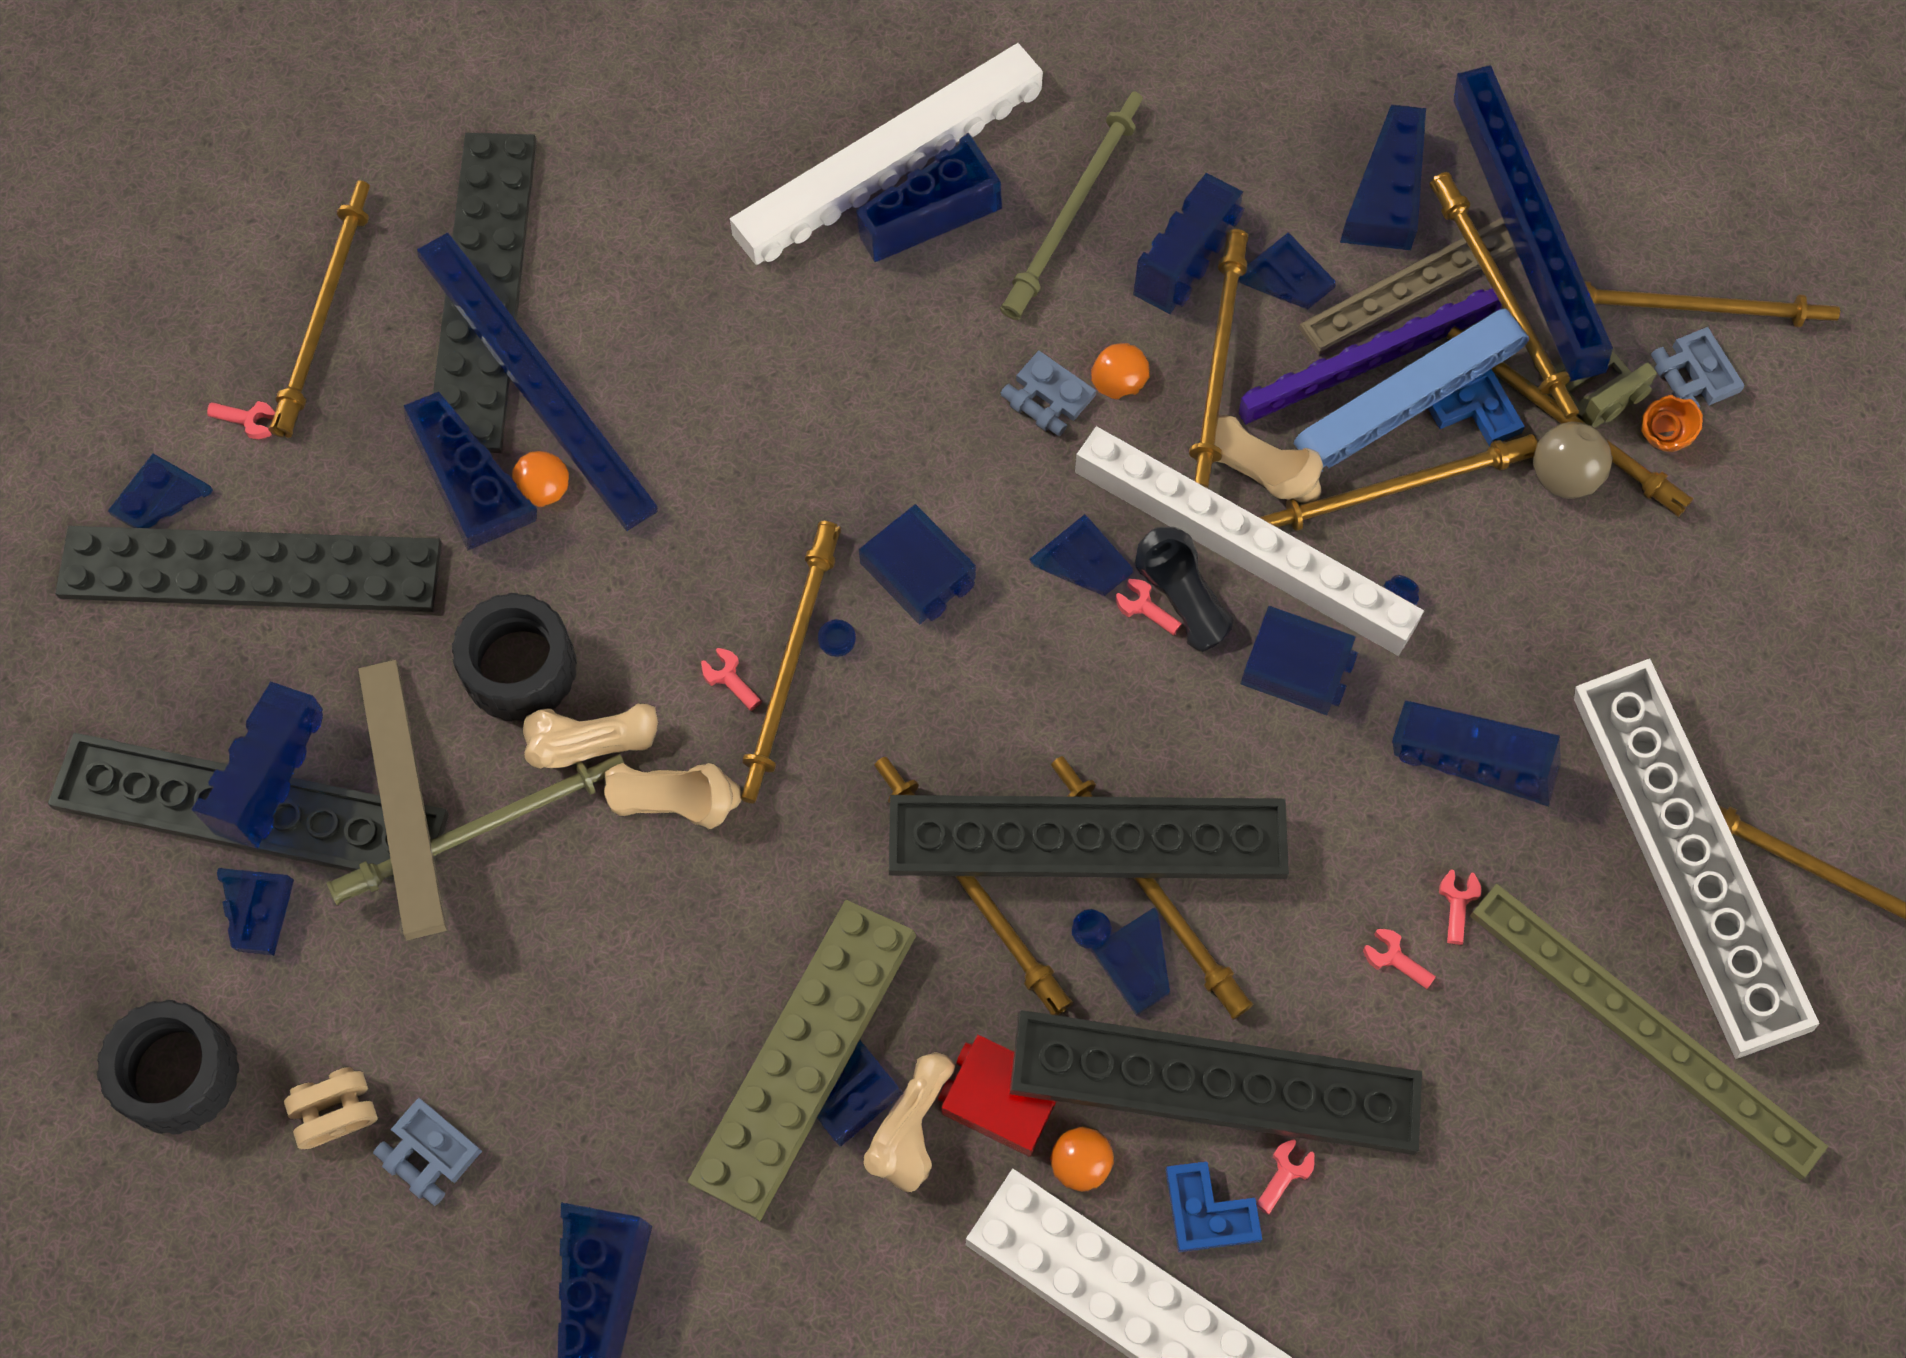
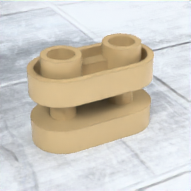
(309, 1099)

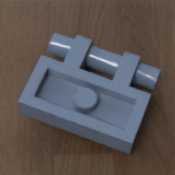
(1705, 363)
(1055, 386)
(433, 1139)

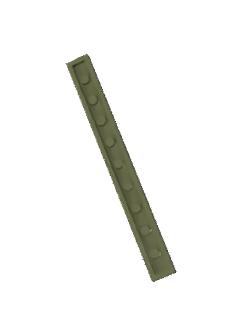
(1650, 1032)

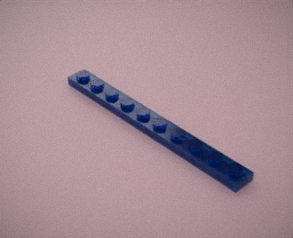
(537, 382)

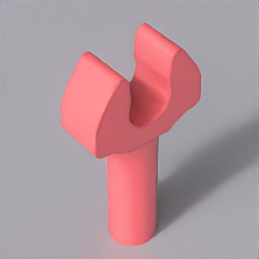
(245, 418)
(1146, 606)
(730, 678)
(1458, 902)
(1396, 958)
(1284, 1175)

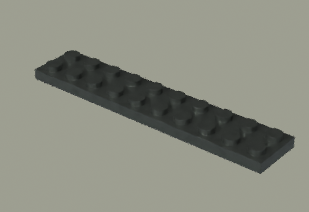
(492, 235)
(249, 568)
(160, 788)
(1088, 837)
(1216, 1082)

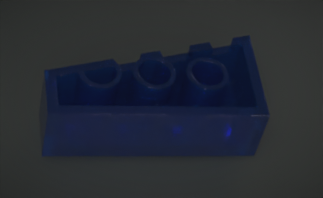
(1389, 193)
(931, 202)
(1189, 239)
(471, 483)
(1479, 750)
(260, 766)
(599, 1279)

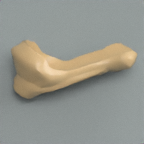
(1282, 472)
(562, 741)
(699, 794)
(899, 1143)

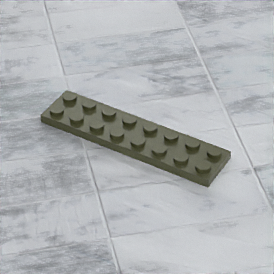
(802, 1060)

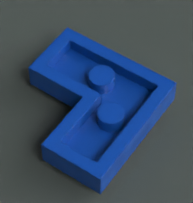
(1484, 402)
(1199, 1220)

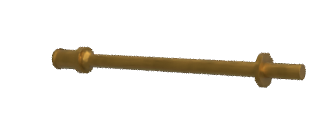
(1456, 209)
(1231, 266)
(1797, 311)
(291, 399)
(1498, 455)
(1652, 483)
(819, 560)
(1812, 864)
(1037, 975)
(1216, 976)

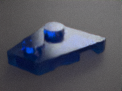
(1288, 274)
(156, 493)
(1084, 558)
(255, 908)
(1137, 962)
(857, 1096)

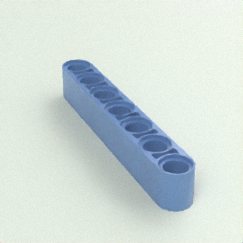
(1414, 388)

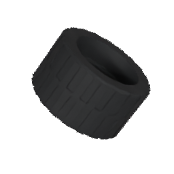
(498, 618)
(131, 1039)

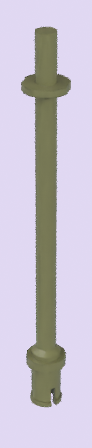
(1027, 284)
(372, 875)

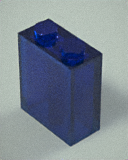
(918, 565)
(1299, 661)

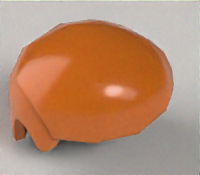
(1120, 370)
(1671, 415)
(541, 477)
(1082, 1159)

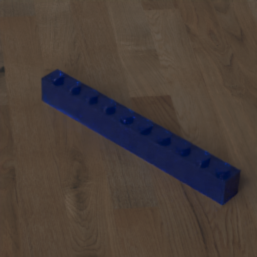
(1532, 224)

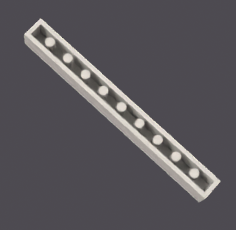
(886, 154)
(1248, 541)

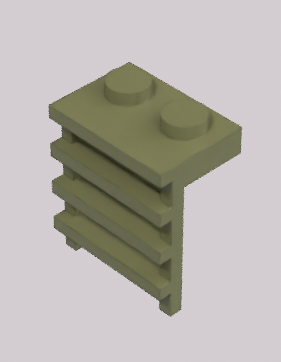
(1615, 395)

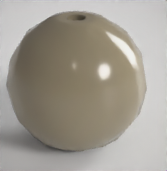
(1572, 460)

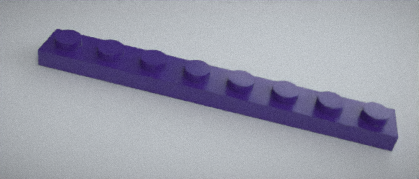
(1360, 359)

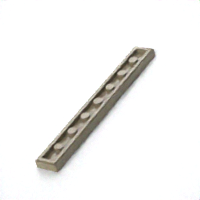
(1403, 290)
(402, 801)

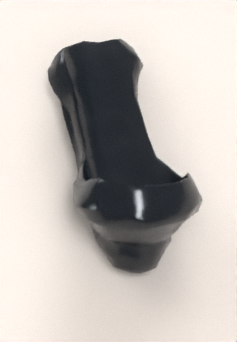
(1171, 563)

